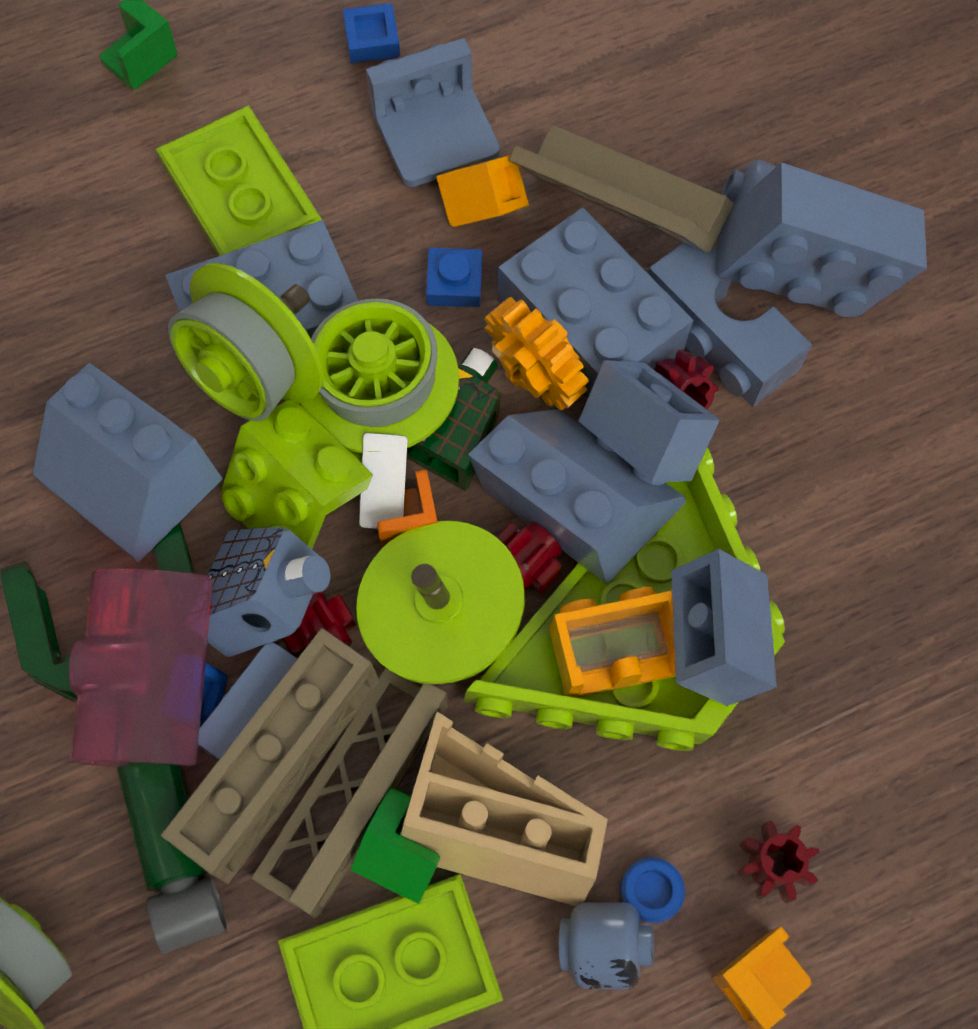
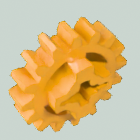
(536, 353)

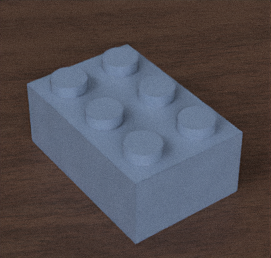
(821, 242)
(296, 257)
(596, 295)

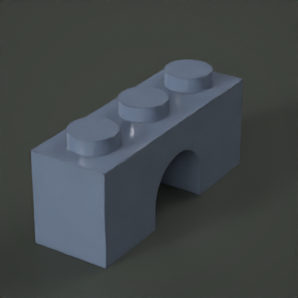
(748, 355)

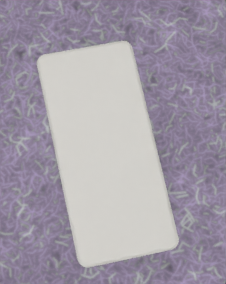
(387, 487)

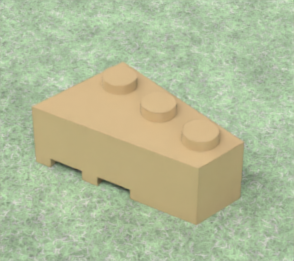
(500, 821)

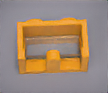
(614, 642)

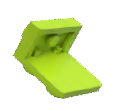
(290, 473)

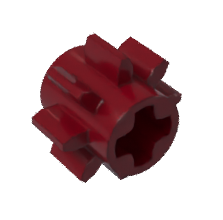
(689, 376)
(534, 553)
(324, 614)
(795, 859)

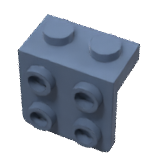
(430, 112)

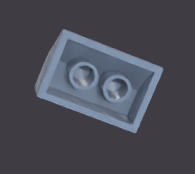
(120, 462)
(583, 495)

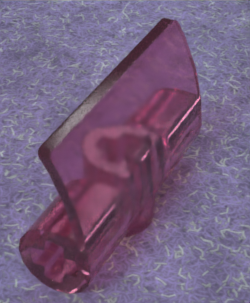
(140, 668)

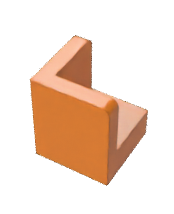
(418, 511)

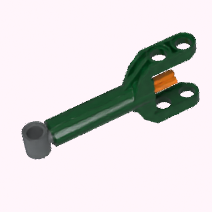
(153, 792)

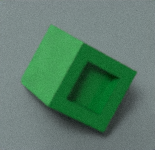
(143, 48)
(391, 858)

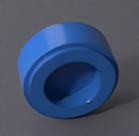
(653, 889)

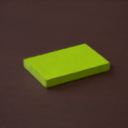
(236, 182)
(393, 964)

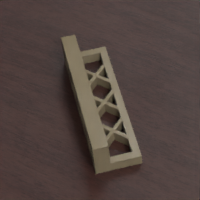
(628, 187)
(272, 756)
(388, 771)

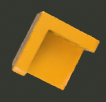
(482, 191)
(763, 980)

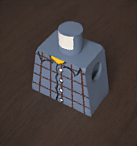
(261, 588)

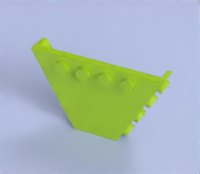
(528, 673)

